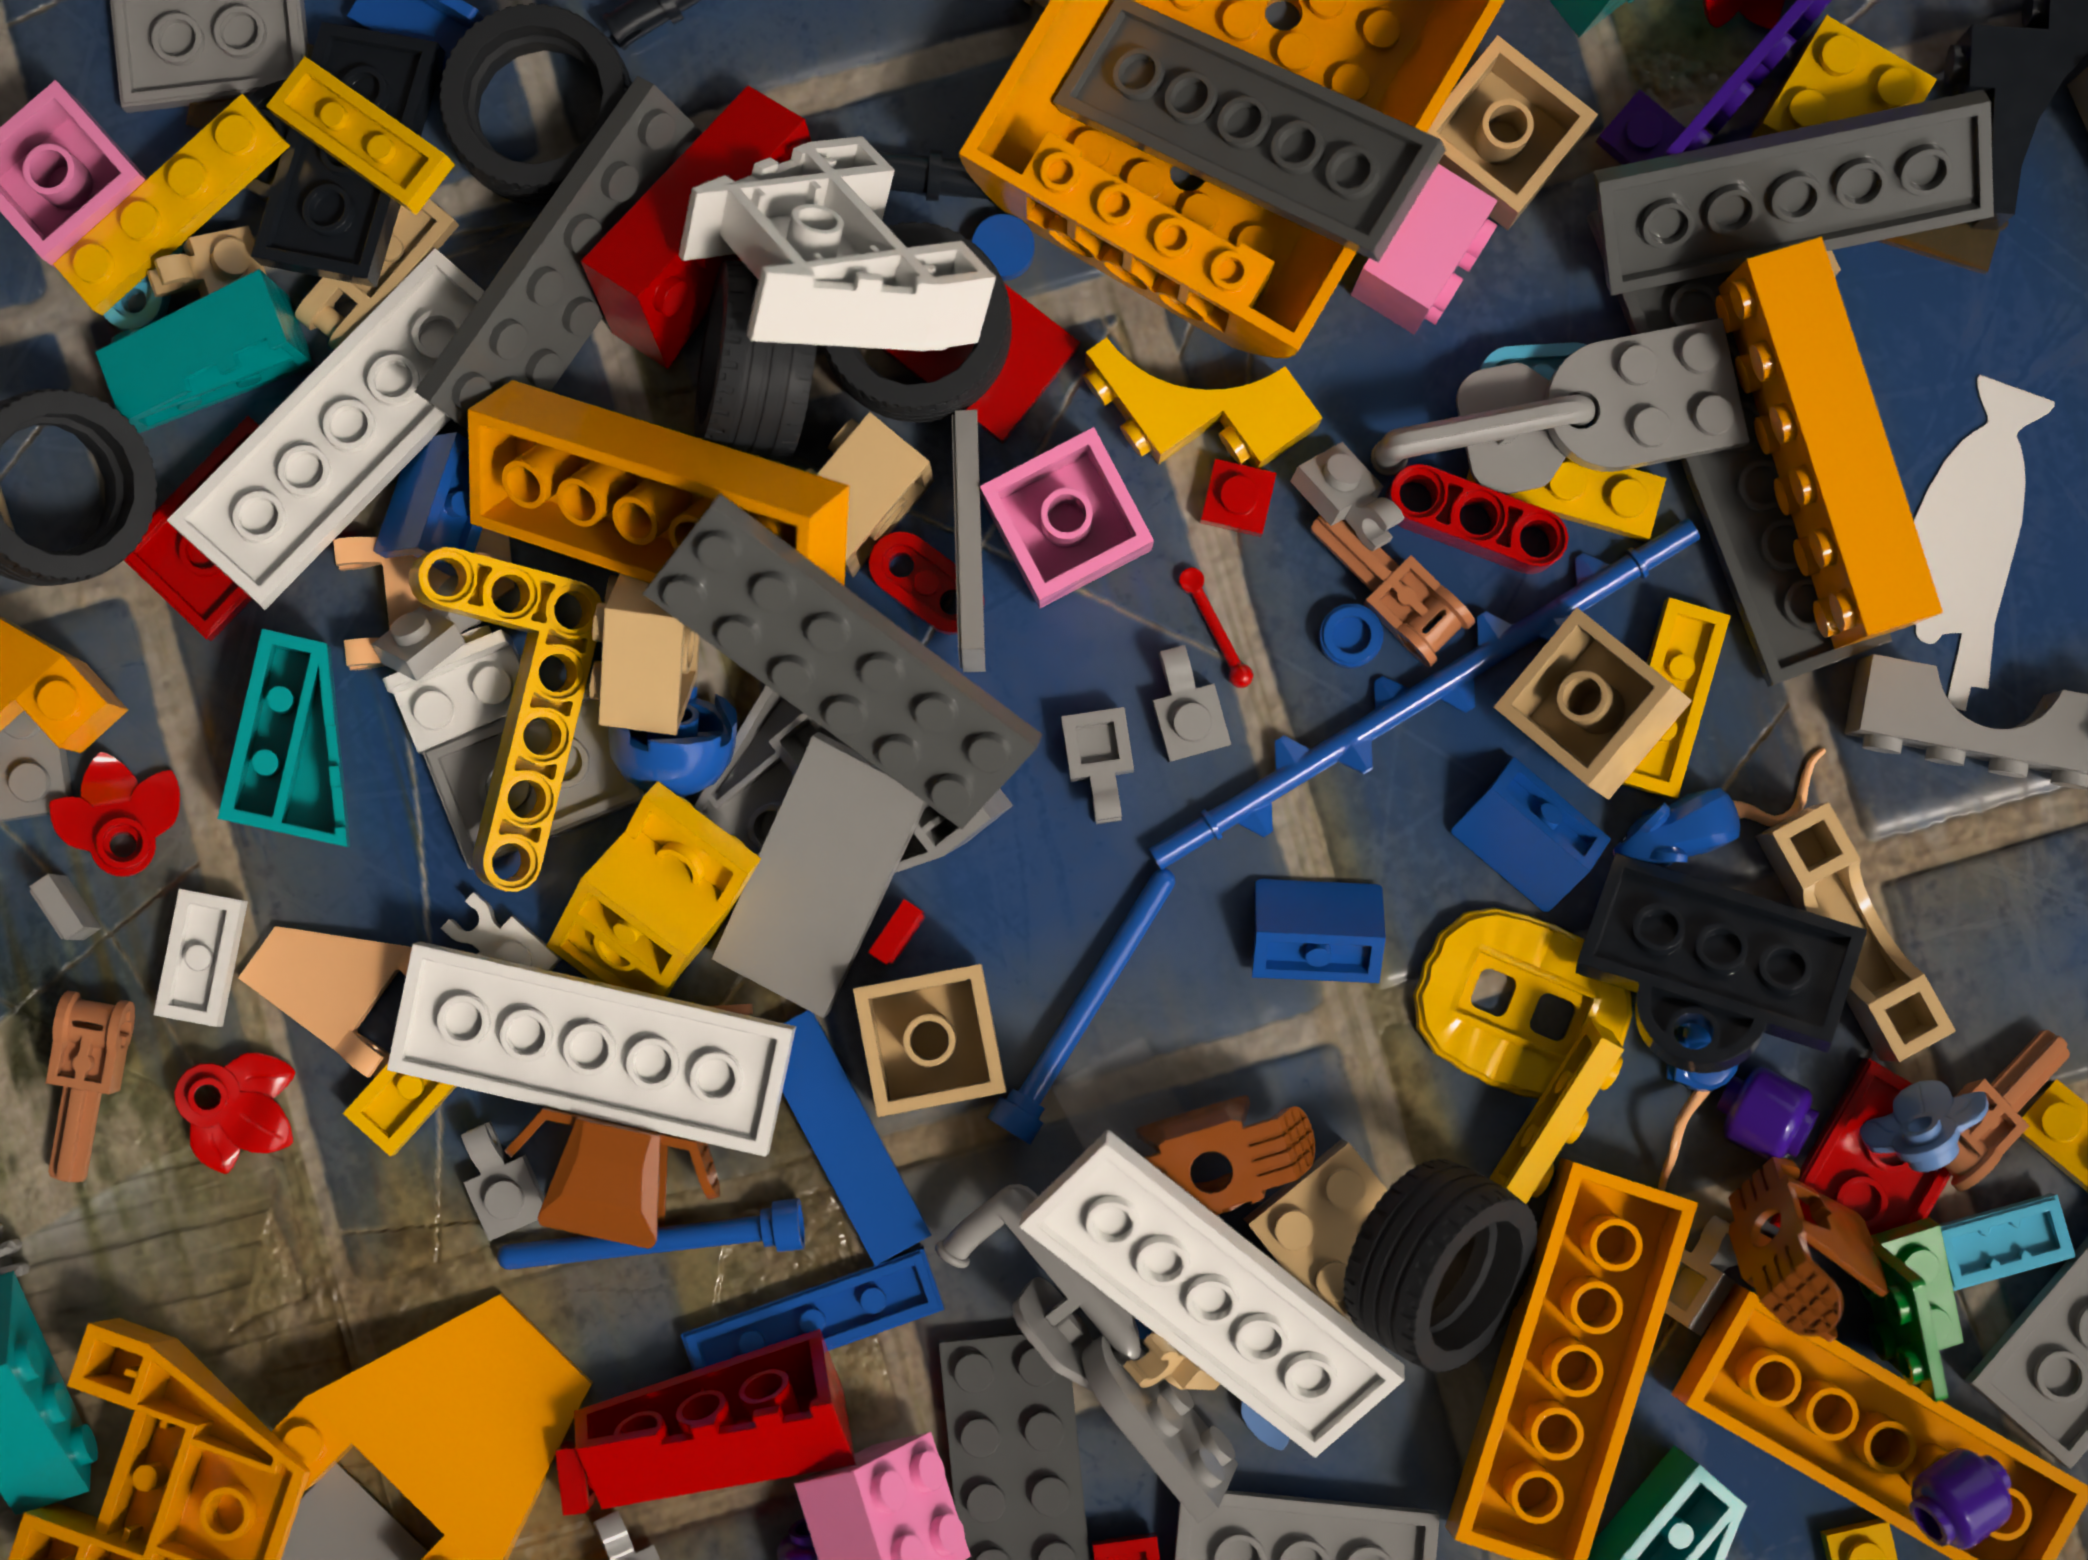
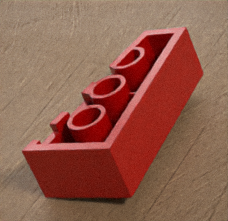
(636, 267)
(719, 1426)

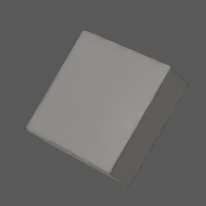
(64, 907)

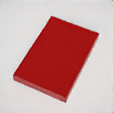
(1034, 360)
(180, 570)
(1868, 1182)

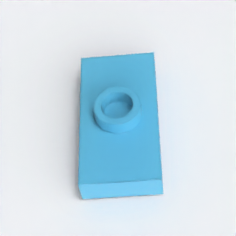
(2006, 1241)

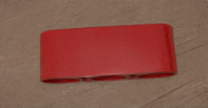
(1506, 515)

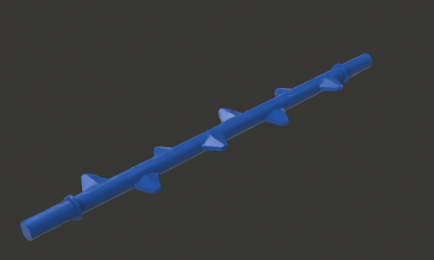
(1397, 703)

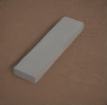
(968, 541)

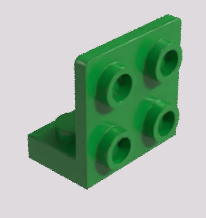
(1919, 1309)

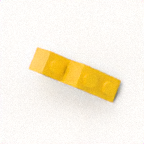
(1164, 417)

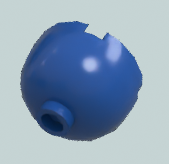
(679, 761)

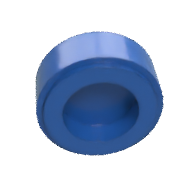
(1007, 244)
(1350, 636)

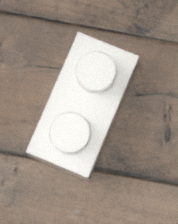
(200, 958)

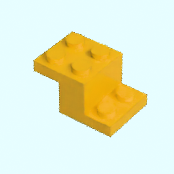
(653, 896)

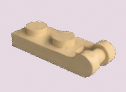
(409, 245)

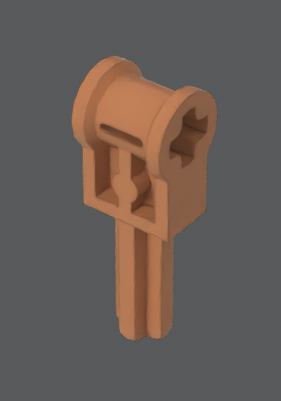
(1403, 596)
(87, 1064)
(1989, 1139)

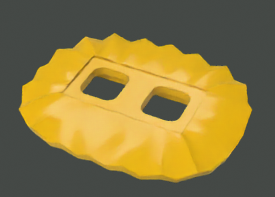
(1540, 961)

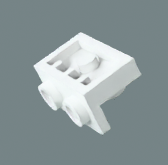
(461, 691)

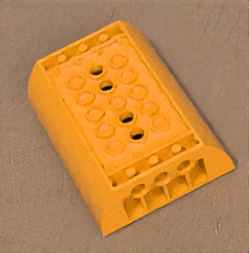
(1205, 250)

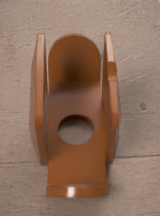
(1259, 1153)
(613, 1178)
(1782, 1266)

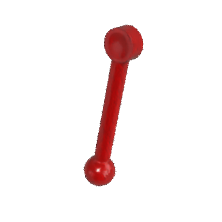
(1192, 583)

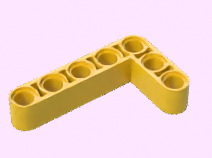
(529, 697)

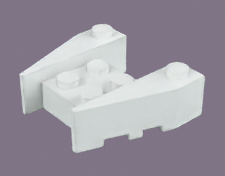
(828, 258)

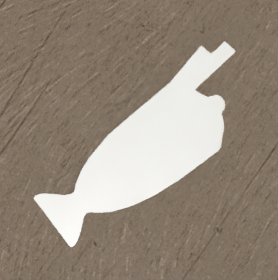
(1972, 530)

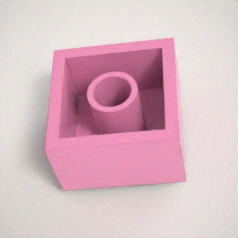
(60, 172)
(1438, 235)
(1066, 517)
(885, 1506)

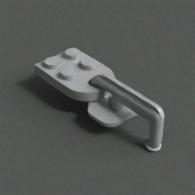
(1649, 397)
(1157, 1419)

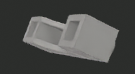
(1905, 705)

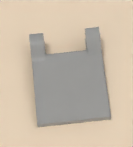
(347, 1523)

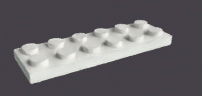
(330, 439)
(591, 1048)
(1211, 1294)

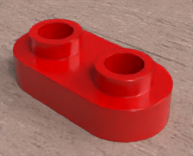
(924, 587)

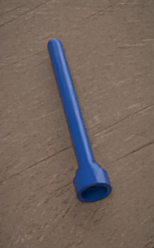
(1022, 1108)
(775, 1226)

